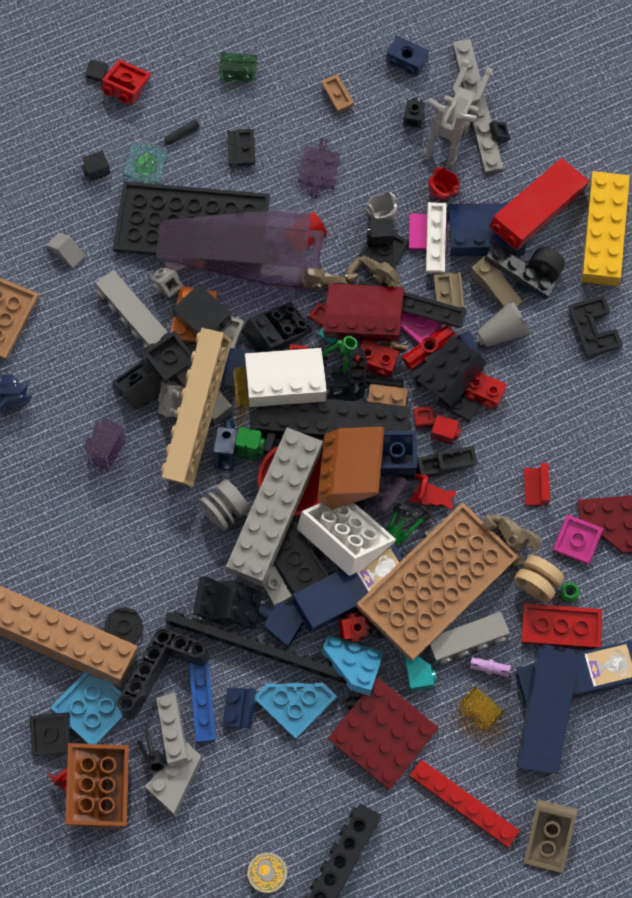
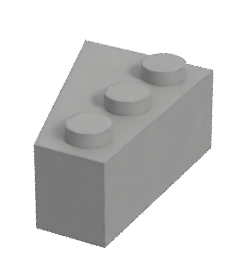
(172, 783)

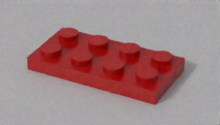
(561, 626)

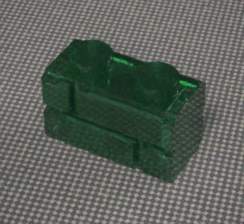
(238, 67)

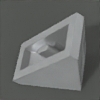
(66, 249)

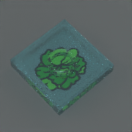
(145, 162)

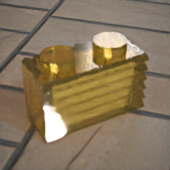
(480, 709)

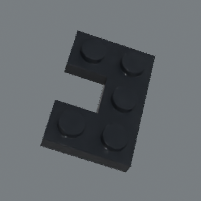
(583, 318)

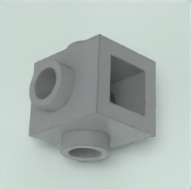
(166, 281)

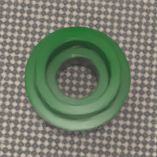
(569, 586)

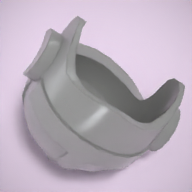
(382, 206)

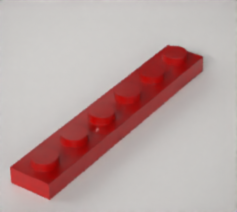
(464, 803)

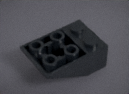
(276, 328)

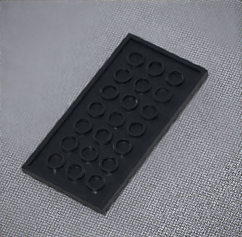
(148, 204)

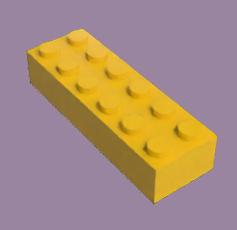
(605, 228)

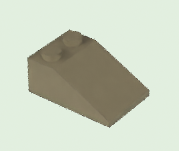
(550, 836)

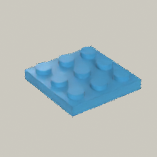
(91, 707)

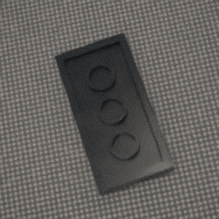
(298, 561)

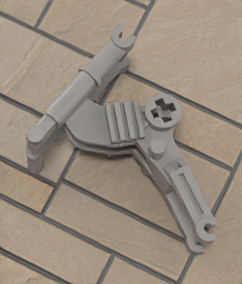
(455, 120)

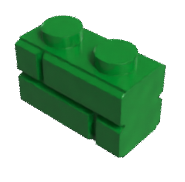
(249, 444)

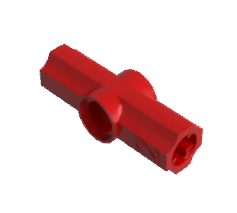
(437, 340)

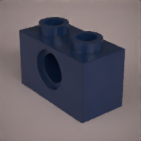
(402, 47)

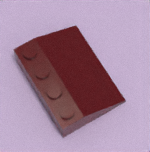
(364, 312)

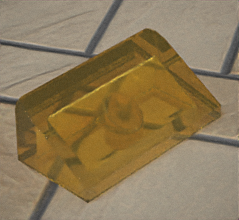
(240, 386)

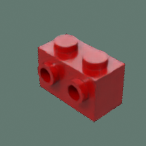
(379, 358)
(486, 391)

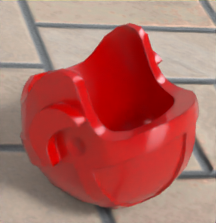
(443, 184)

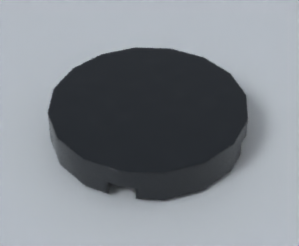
(124, 624)

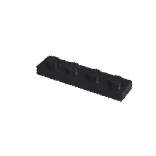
(519, 271)

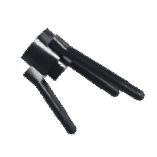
(155, 760)

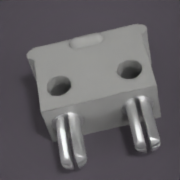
(169, 398)

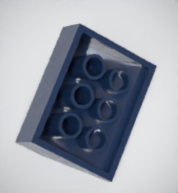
(471, 232)

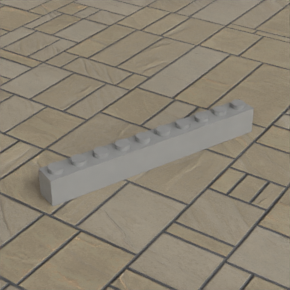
(145, 327)

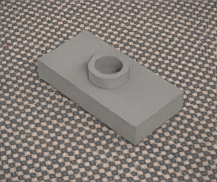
(276, 587)

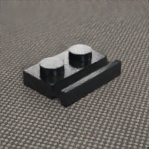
(241, 147)

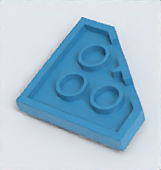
(354, 662)
(295, 704)

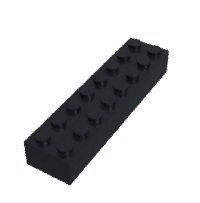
(323, 417)

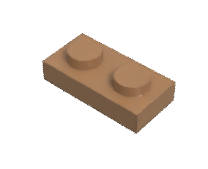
(337, 93)
(387, 395)

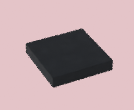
(386, 253)
(50, 733)

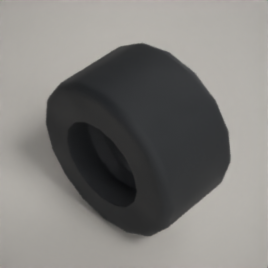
(547, 262)

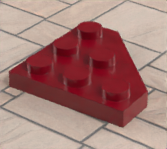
(612, 515)

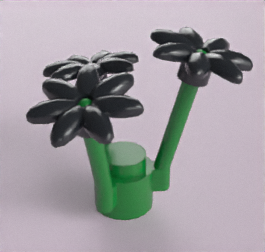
(344, 347)
(396, 531)

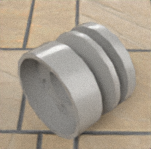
(221, 507)

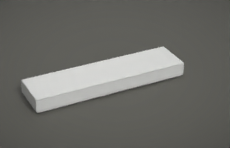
(436, 238)

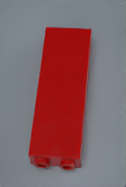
(538, 204)

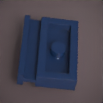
(239, 708)

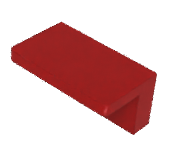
(537, 485)

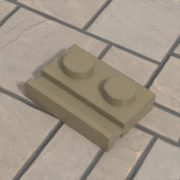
(449, 289)

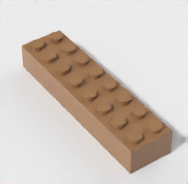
(65, 638)

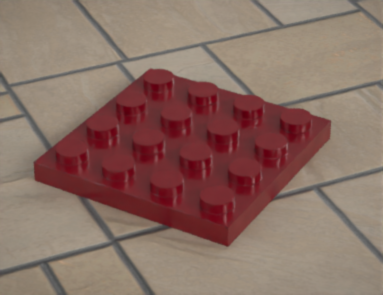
(383, 734)

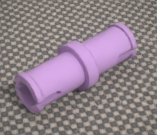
(490, 667)

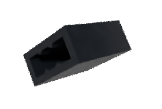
(200, 311)

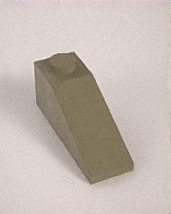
(494, 283)

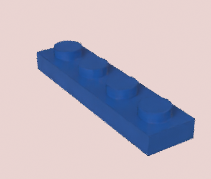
(202, 703)

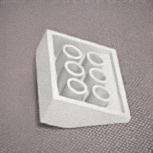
(285, 377)
(345, 535)

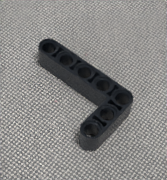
(155, 667)

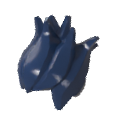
(12, 393)

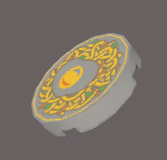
(267, 873)

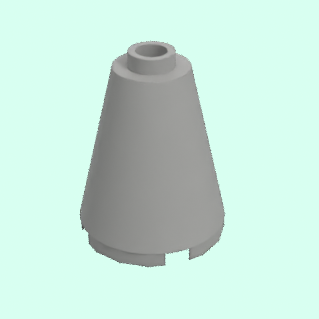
(503, 326)

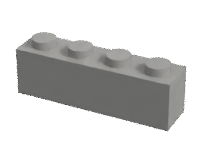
(469, 638)

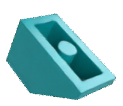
(419, 674)

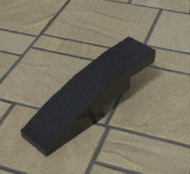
(444, 462)

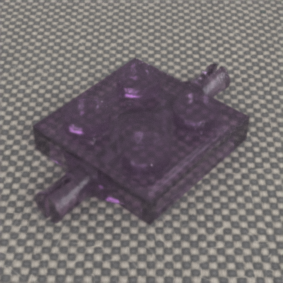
(318, 167)

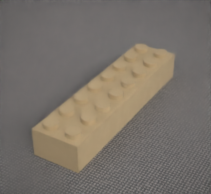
(196, 407)

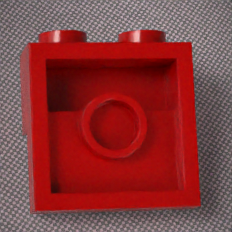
(125, 82)

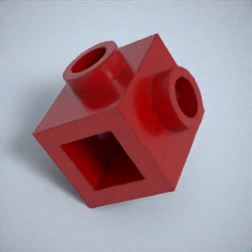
(347, 624)

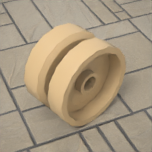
(539, 578)

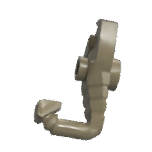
(381, 272)
(318, 278)
(514, 535)

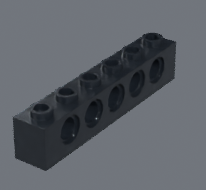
(358, 815)

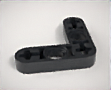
(348, 387)

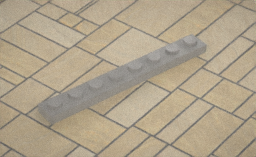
(486, 145)

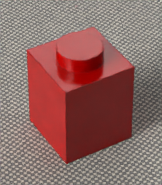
(445, 430)

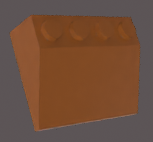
(350, 465)
(97, 786)

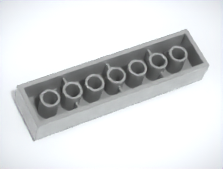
(274, 507)

